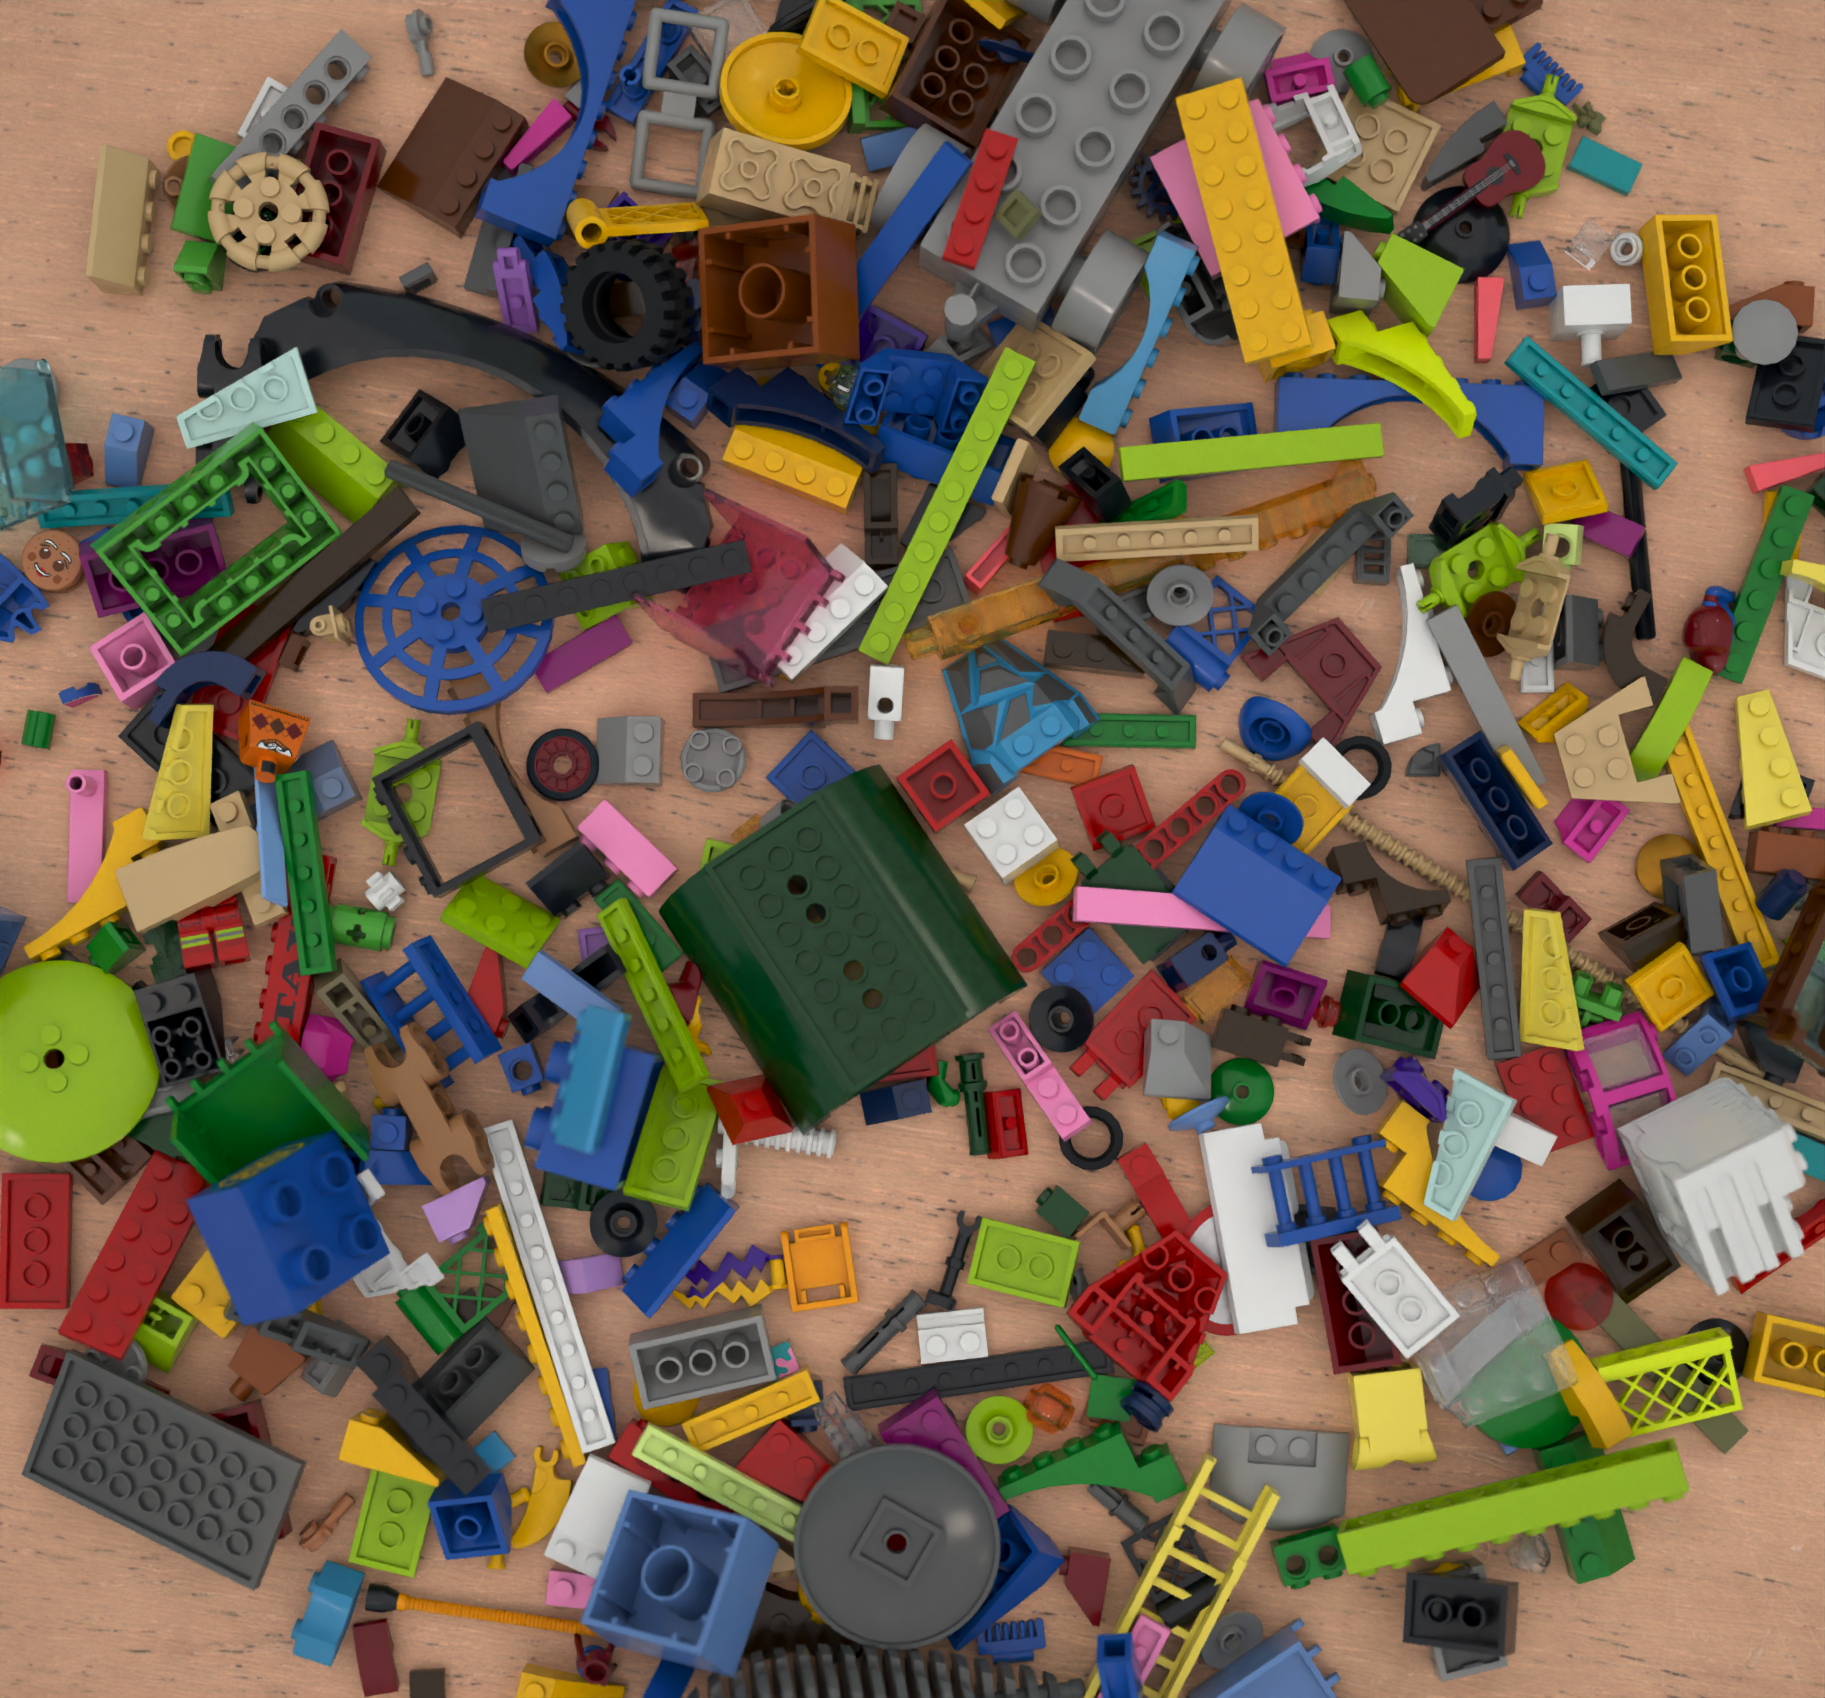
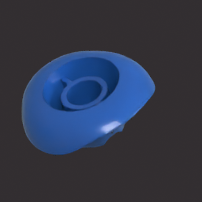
(1272, 729)

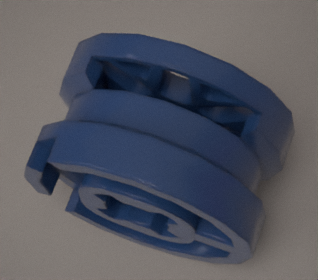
(1146, 1406)

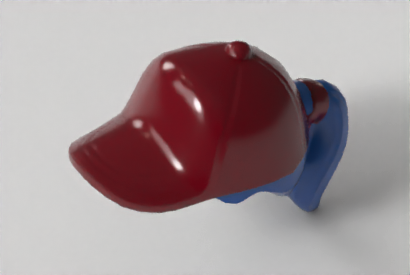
(1710, 629)

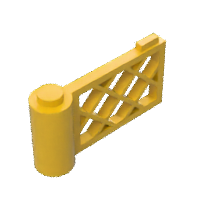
(595, 224)

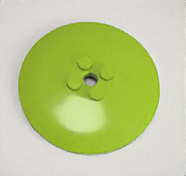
(105, 1071)

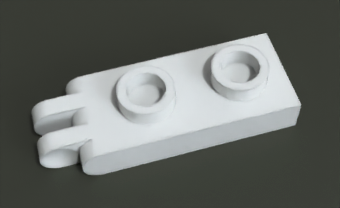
(727, 1160)

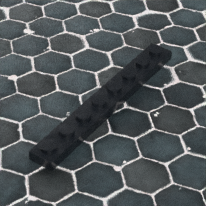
(616, 585)

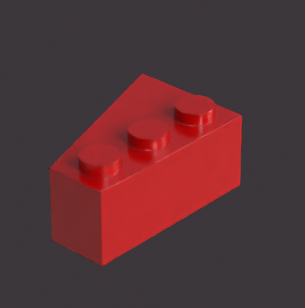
(785, 1460)

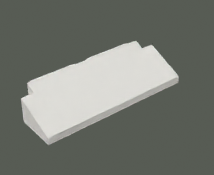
(1261, 1280)

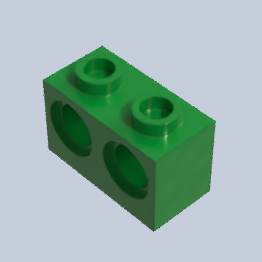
(1307, 1545)

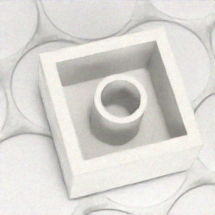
(1011, 836)

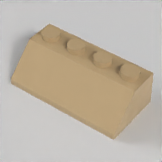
(122, 221)

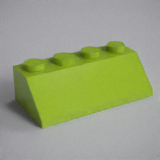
(333, 463)

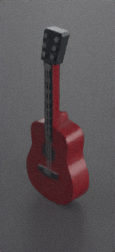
(1507, 169)

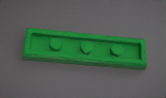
(1139, 731)

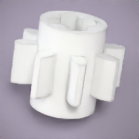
(385, 891)

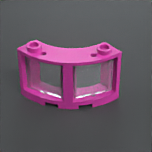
(1622, 1077)

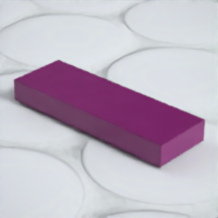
(582, 653)

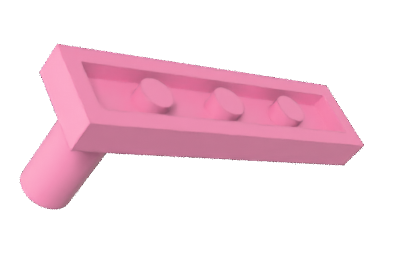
(86, 829)

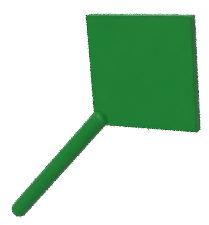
(1104, 1390)

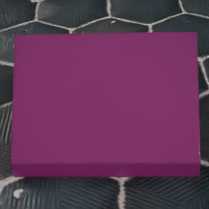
(1284, 994)

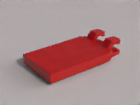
(1119, 1037)

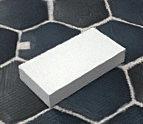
(1334, 773)

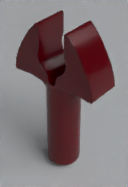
(603, 126)

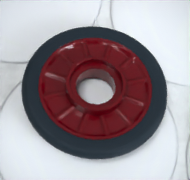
(580, 776)

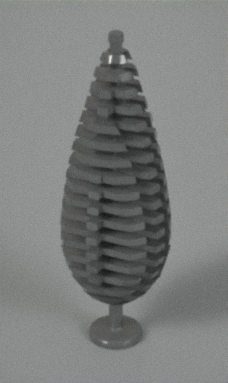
(894, 1682)

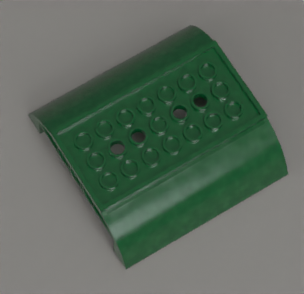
(885, 906)

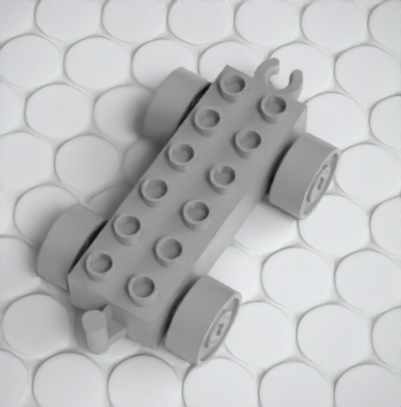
(1079, 131)

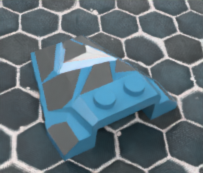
(1011, 710)

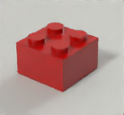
(943, 786)

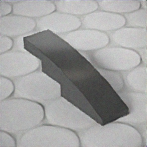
(311, 1336)

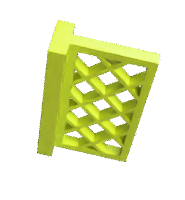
(1668, 1355)

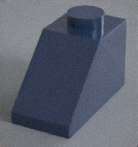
(895, 1102)

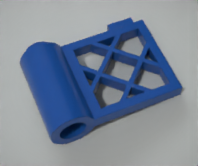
(1205, 658)

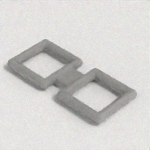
(678, 99)

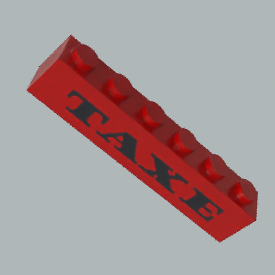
(287, 992)

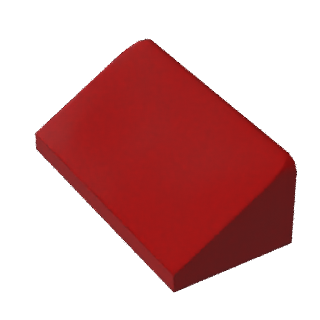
(1005, 1124)

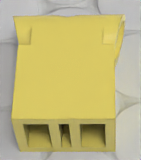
(1389, 1417)

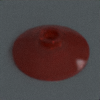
(1584, 1314)

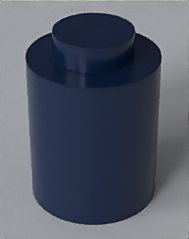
(1781, 894)

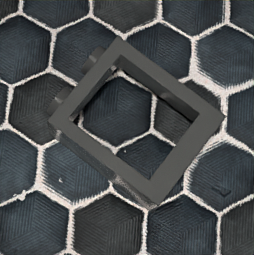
(1692, 890)

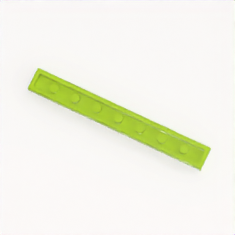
(1250, 452)

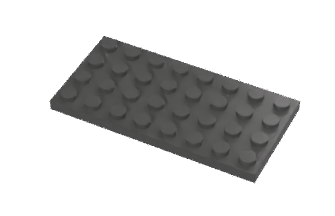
(164, 1469)

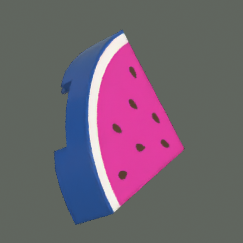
(73, 697)

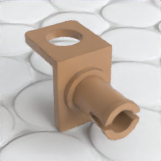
(1115, 1225)

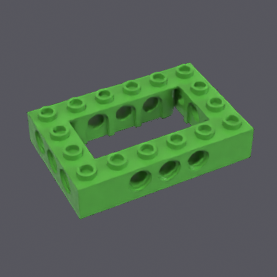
(249, 577)

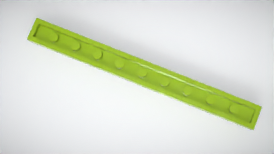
(947, 505)

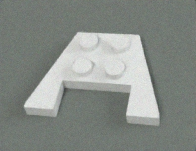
(1803, 630)
(392, 1271)

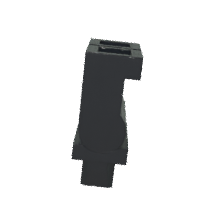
(1487, 501)

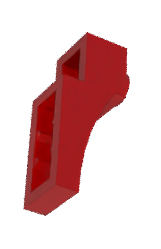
(1153, 1190)

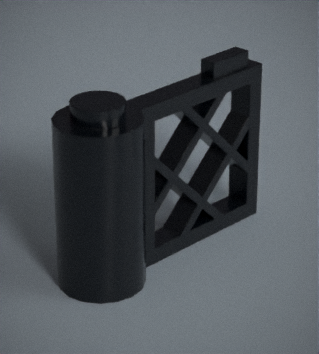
(1200, 1585)

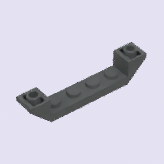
(1319, 562)
(1095, 600)

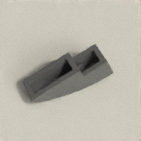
(1465, 145)

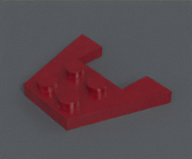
(1331, 665)

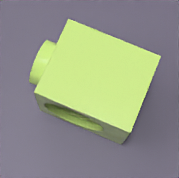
(1574, 536)

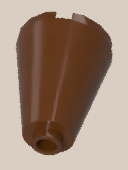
(1034, 516)

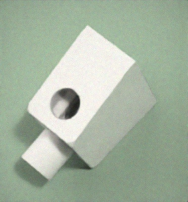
(889, 683)

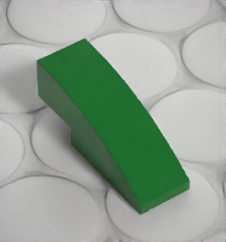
(1351, 206)

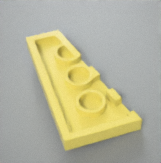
(1770, 777)
(1547, 989)

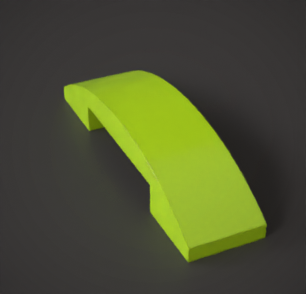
(1669, 719)

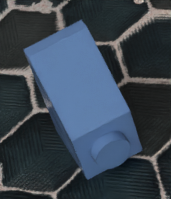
(127, 450)

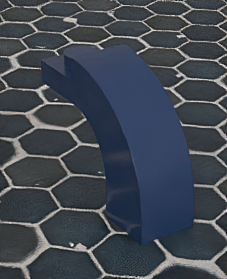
(200, 671)

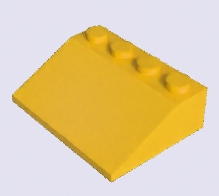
(795, 464)

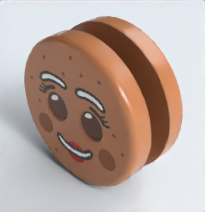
(53, 561)

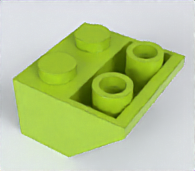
(165, 1332)

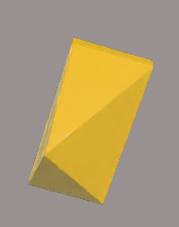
(1554, 713)

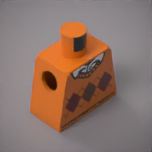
(270, 739)

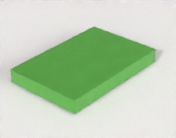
(193, 199)

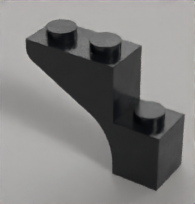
(542, 1014)

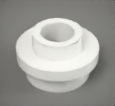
(1620, 243)

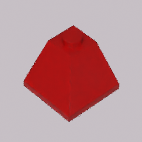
(1444, 977)
(749, 1109)

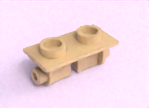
(333, 627)

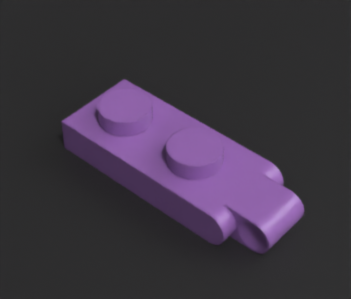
(515, 290)

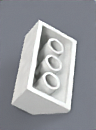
(847, 604)

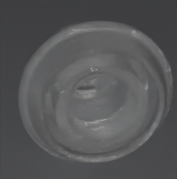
(1529, 1553)

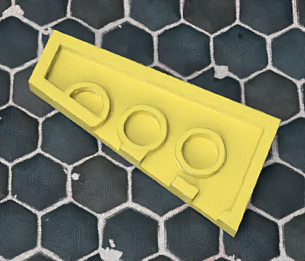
(184, 779)

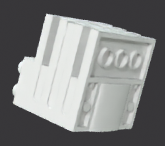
(1719, 1181)

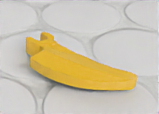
(546, 1500)

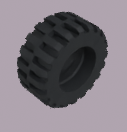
(589, 311)

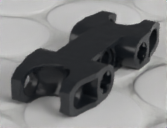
(215, 375)

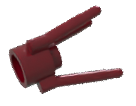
(597, 1664)

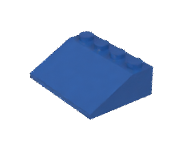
(1256, 885)

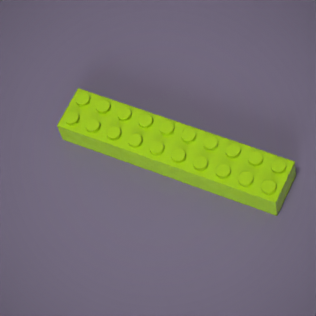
(1513, 1507)

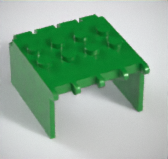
(258, 1105)

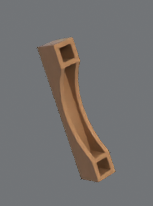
(550, 818)

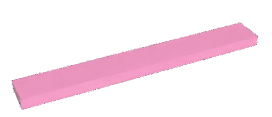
(1157, 910)

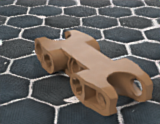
(419, 1090)

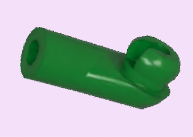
(941, 1089)

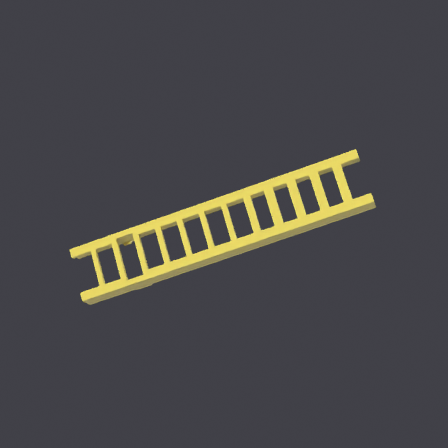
(1197, 1635)

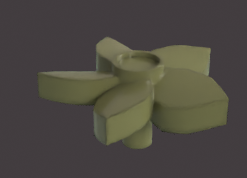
(1589, 118)

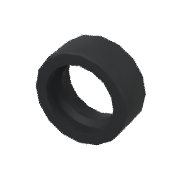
(1381, 756)
(1109, 1155)

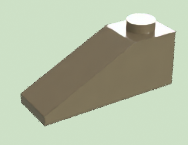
(352, 1007)

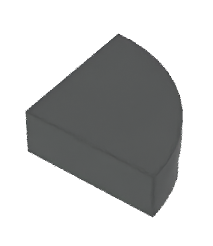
(1424, 762)

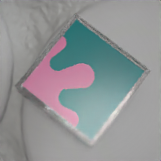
(784, 1359)

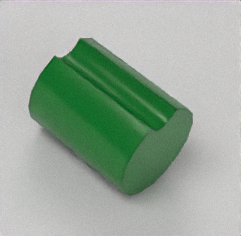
(38, 729)

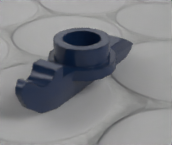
(1007, 51)

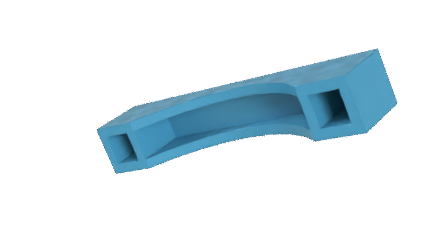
(1166, 270)

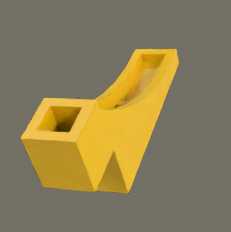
(104, 897)
(1409, 1177)

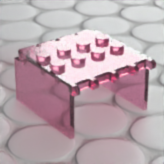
(757, 614)

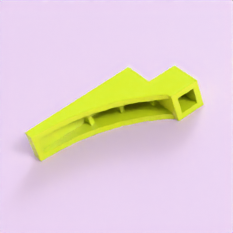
(1405, 359)

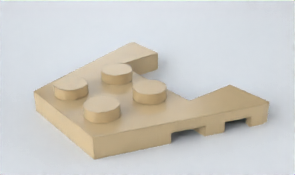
(1598, 756)

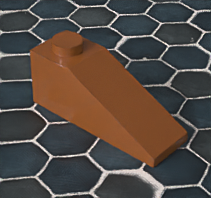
(1793, 296)

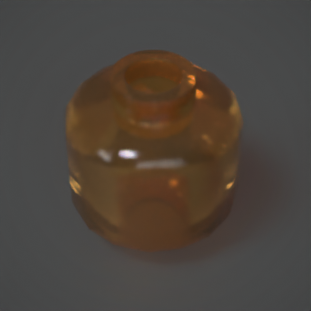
(1049, 1408)

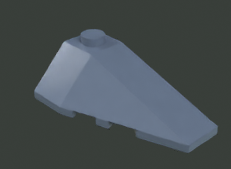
(331, 780)

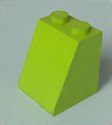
(1415, 282)

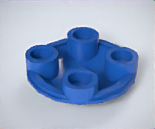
(1498, 1176)

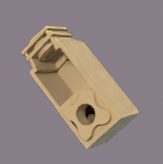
(775, 181)

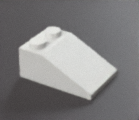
(592, 1515)

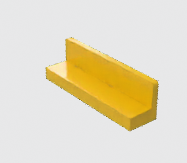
(751, 1410)

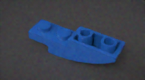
(548, 276)

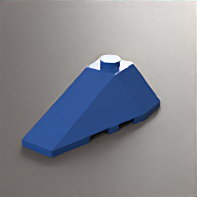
(1024, 1565)

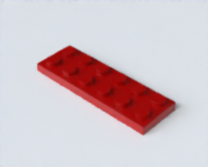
(135, 1258)

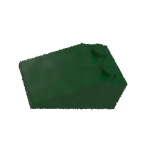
(1386, 1016)

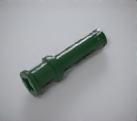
(972, 1085)

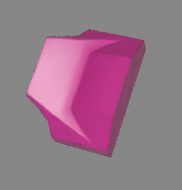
(1296, 76)
(1588, 825)
(327, 1045)

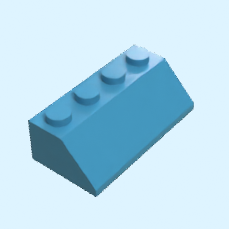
(592, 1078)

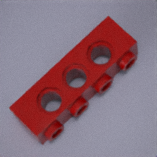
(665, 1483)

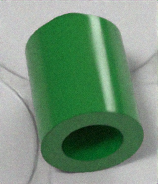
(1368, 82)

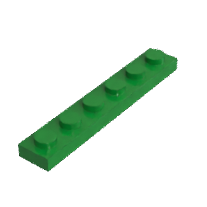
(1764, 577)
(305, 873)

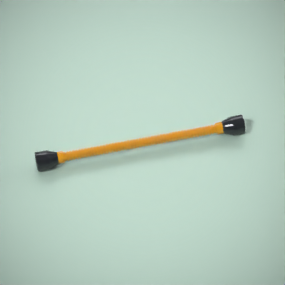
(386, 1599)

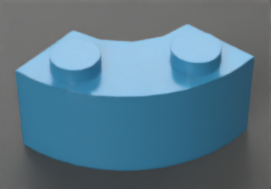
(328, 1613)

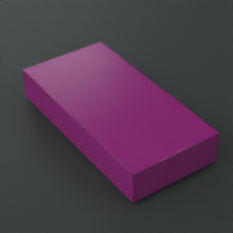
(1611, 532)

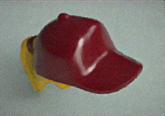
(686, 996)

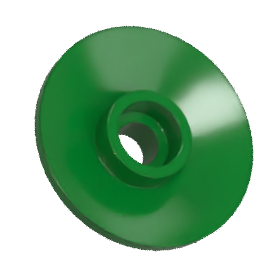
(1260, 1088)

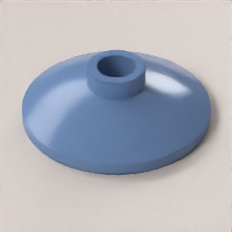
(1200, 1117)

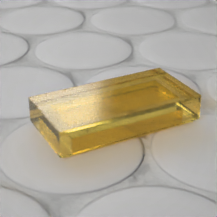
(1216, 990)

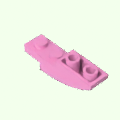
(1039, 1076)

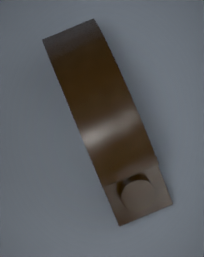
(1618, 647)

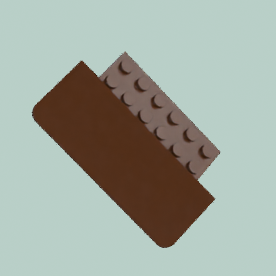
(1437, 42)

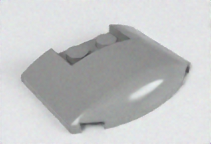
(1299, 1463)

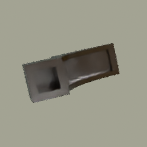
(1392, 900)

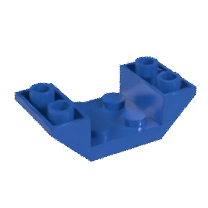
(915, 385)

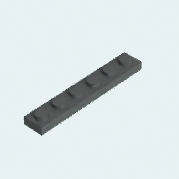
(1493, 958)

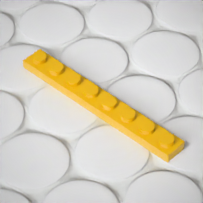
(1719, 849)
(517, 1287)

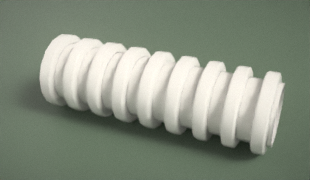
(812, 1142)

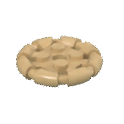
(264, 192)

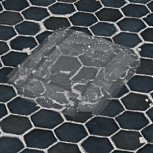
(1499, 1348)

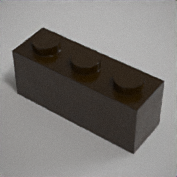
(1087, 654)

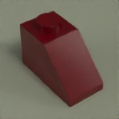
(1086, 1579)

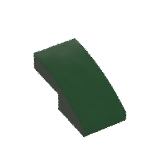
(569, 1192)

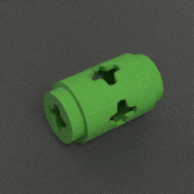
(376, 927)

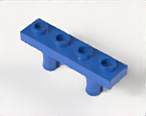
(630, 95)

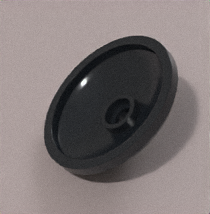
(1476, 251)

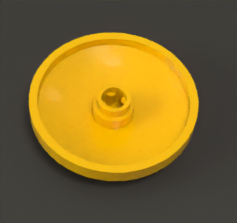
(781, 94)

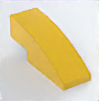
(1594, 1403)

